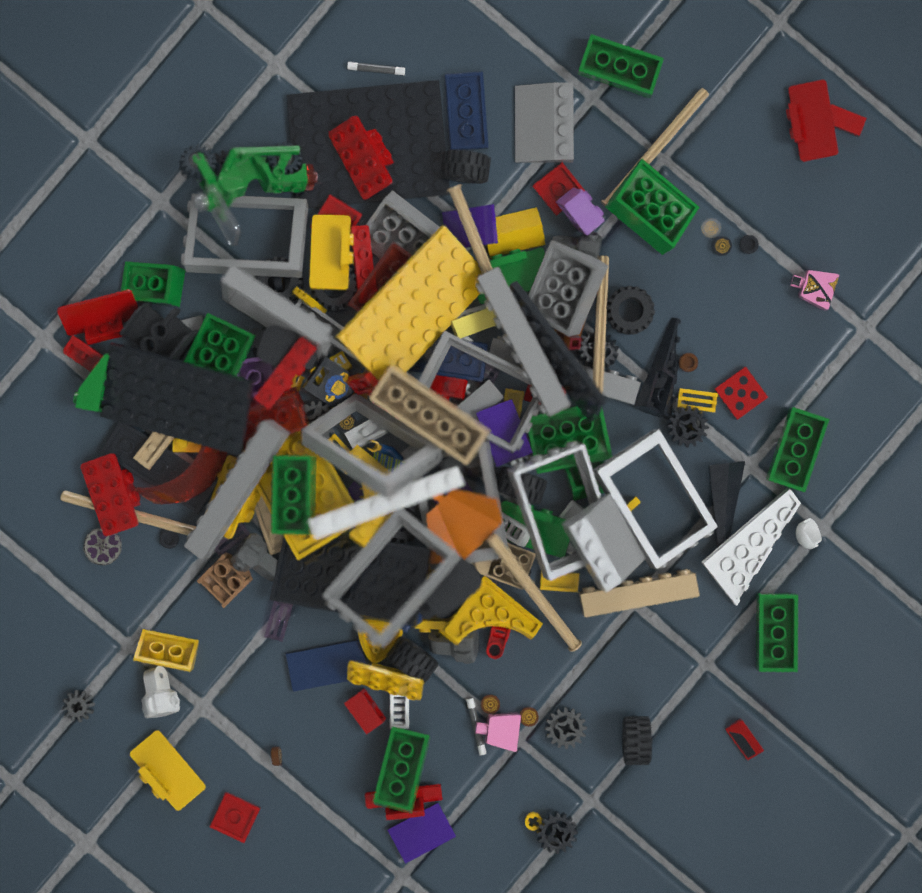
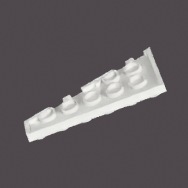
(746, 550)

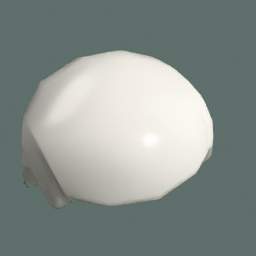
(808, 534)

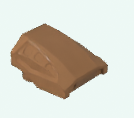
(224, 580)

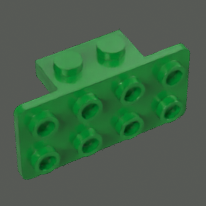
(518, 267)
(549, 527)

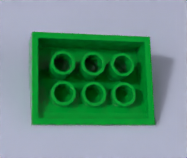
(652, 207)
(220, 346)
(567, 427)

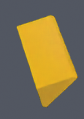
(518, 231)
(166, 650)

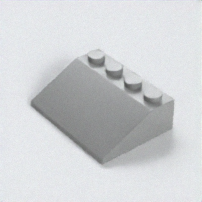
(544, 123)
(399, 223)
(567, 287)
(605, 542)

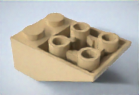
(499, 571)

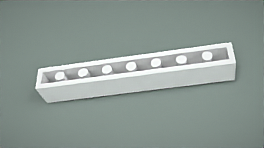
(378, 505)

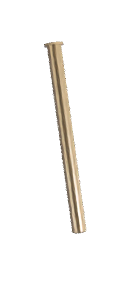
(669, 132)
(470, 228)
(600, 328)
(143, 517)
(534, 593)

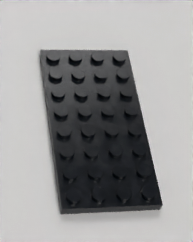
(176, 398)
(376, 593)

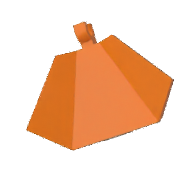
(463, 521)

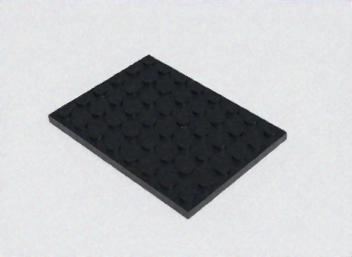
(404, 116)

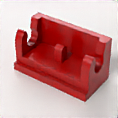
(82, 353)
(365, 711)

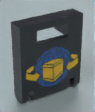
(333, 386)

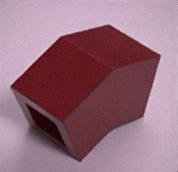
(572, 342)

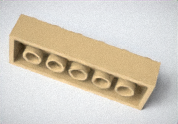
(430, 414)
(640, 593)

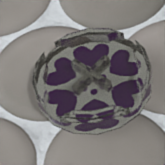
(101, 548)

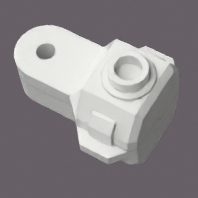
(159, 698)

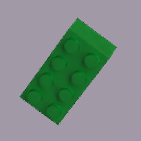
(620, 66)
(797, 449)
(293, 494)
(777, 632)
(401, 770)

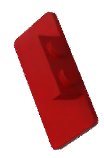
(812, 120)
(363, 156)
(99, 317)
(111, 494)

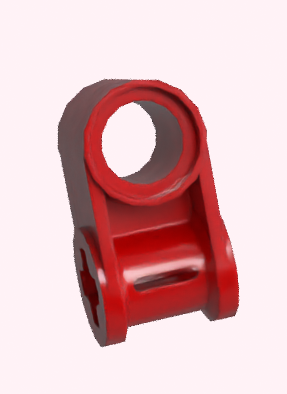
(497, 638)

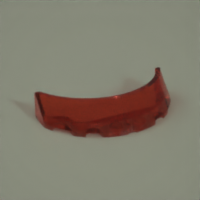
(191, 482)

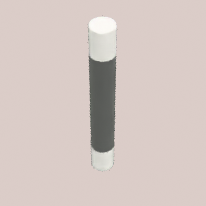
(376, 68)
(474, 718)

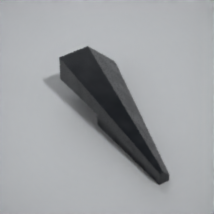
(657, 392)
(725, 488)

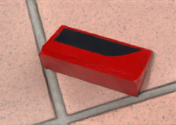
(744, 739)

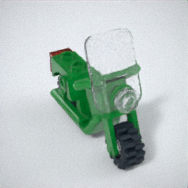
(275, 174)

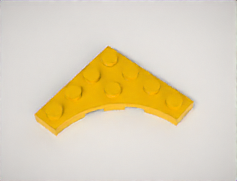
(366, 530)
(490, 608)

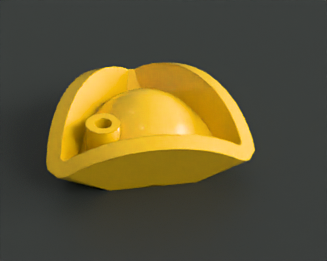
(377, 653)

